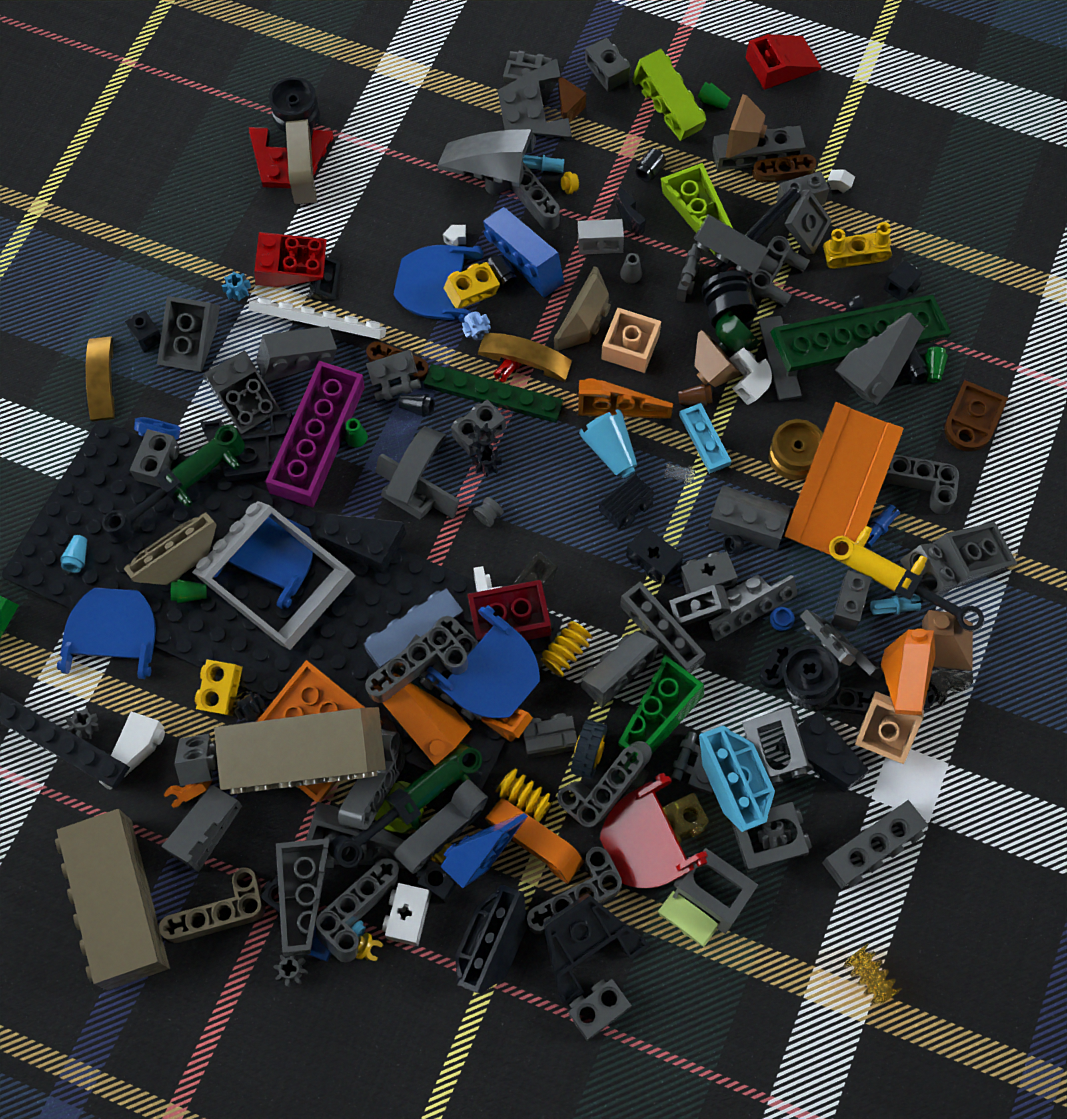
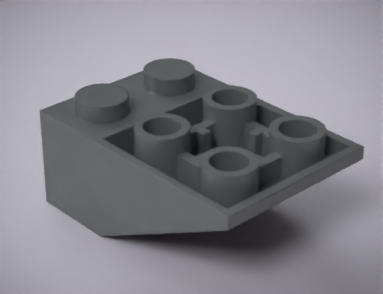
(241, 392)

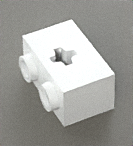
(410, 929)

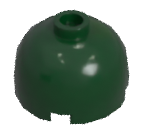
(734, 334)

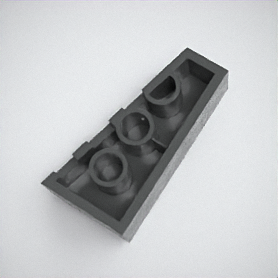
(300, 884)

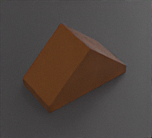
(571, 99)

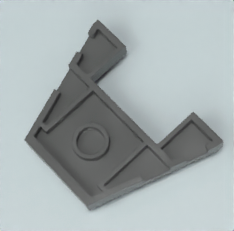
(523, 104)
(837, 643)

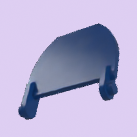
(423, 280)
(275, 558)
(110, 626)
(498, 672)

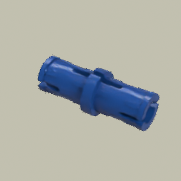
(880, 524)

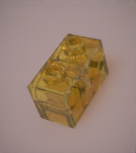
(674, 814)

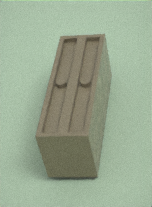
(300, 750)
(111, 900)

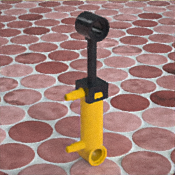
(896, 578)

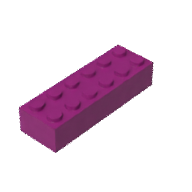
(315, 434)

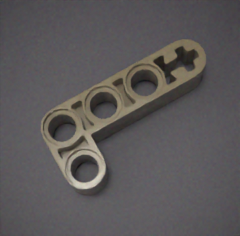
(300, 162)
(212, 912)

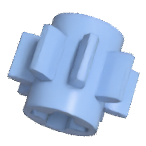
(476, 325)

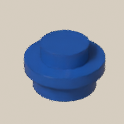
(782, 619)

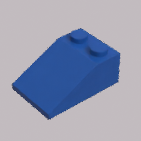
(478, 853)

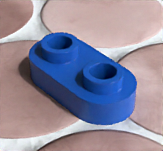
(143, 423)

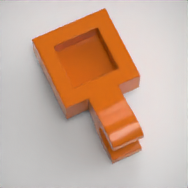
(187, 792)

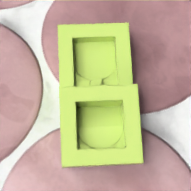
(688, 918)

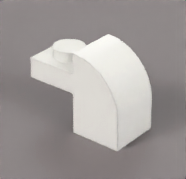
(756, 376)

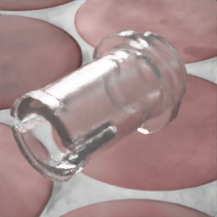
(680, 473)

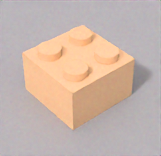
(631, 340)
(888, 732)

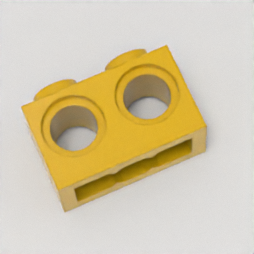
(473, 289)
(225, 688)

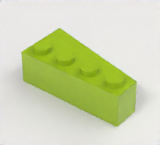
(669, 94)
(694, 196)

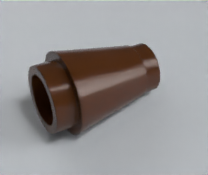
(696, 395)

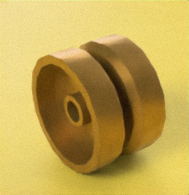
(794, 448)

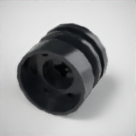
(731, 292)

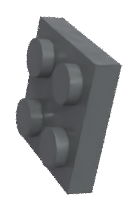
(808, 222)

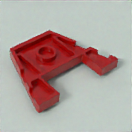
(273, 161)

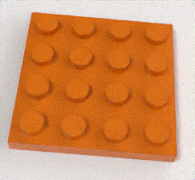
(309, 694)

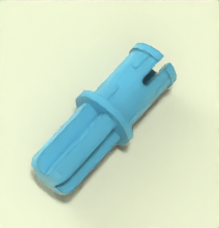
(544, 163)
(894, 605)

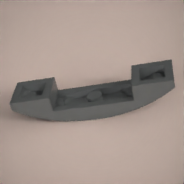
(413, 464)

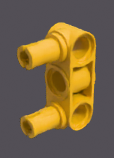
(873, 247)

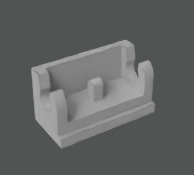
(600, 236)

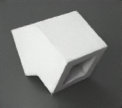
(840, 180)
(455, 235)

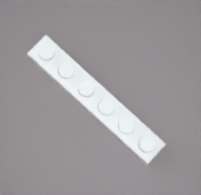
(307, 315)

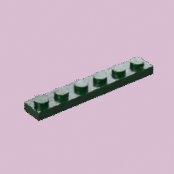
(498, 393)

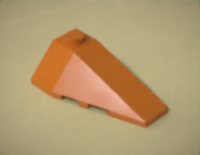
(601, 397)
(908, 670)
(427, 720)

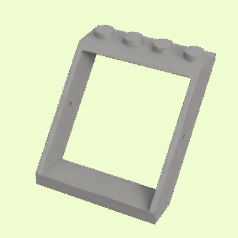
(314, 605)

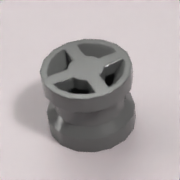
(488, 511)

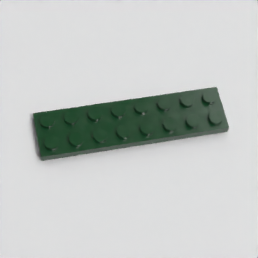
(835, 336)

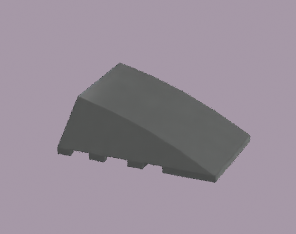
(490, 155)

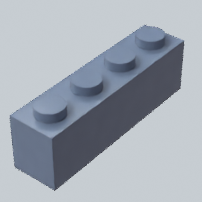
(419, 620)

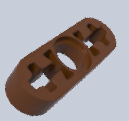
(790, 161)
(387, 350)

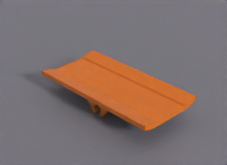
(843, 479)

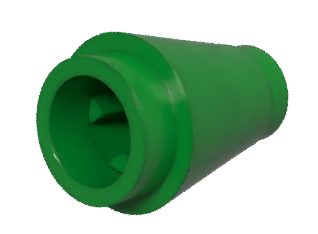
(713, 96)
(935, 361)
(355, 433)
(187, 591)

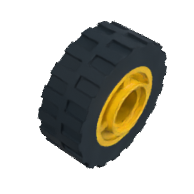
(589, 749)

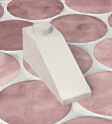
(137, 741)

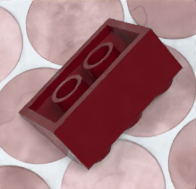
(519, 605)

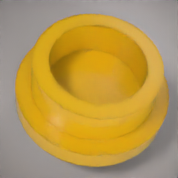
(570, 182)

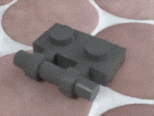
(522, 65)
(688, 273)
(390, 369)
(697, 774)

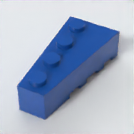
(525, 250)

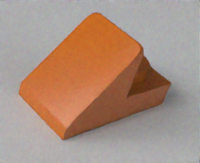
(511, 726)

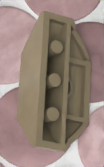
(585, 313)
(174, 552)

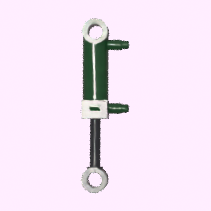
(174, 483)
(408, 802)

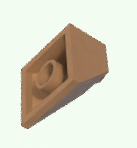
(746, 128)
(713, 362)
(952, 642)

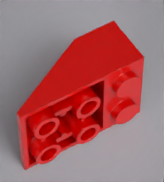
(780, 58)
(288, 259)

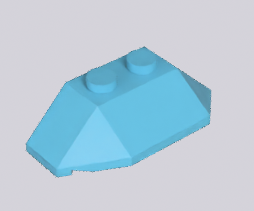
(736, 777)

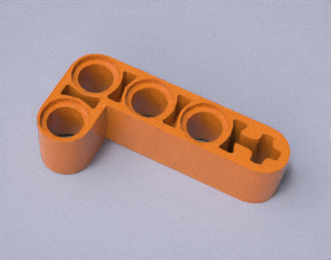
(540, 841)

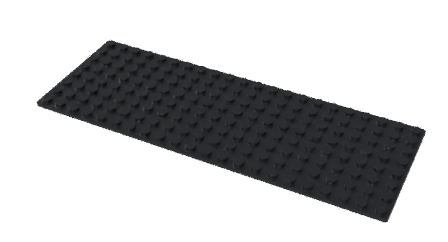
(213, 628)

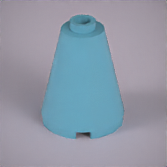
(611, 442)

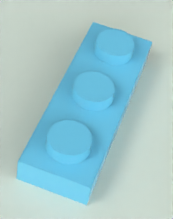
(705, 438)

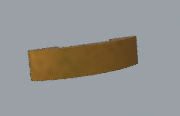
(525, 352)
(98, 378)

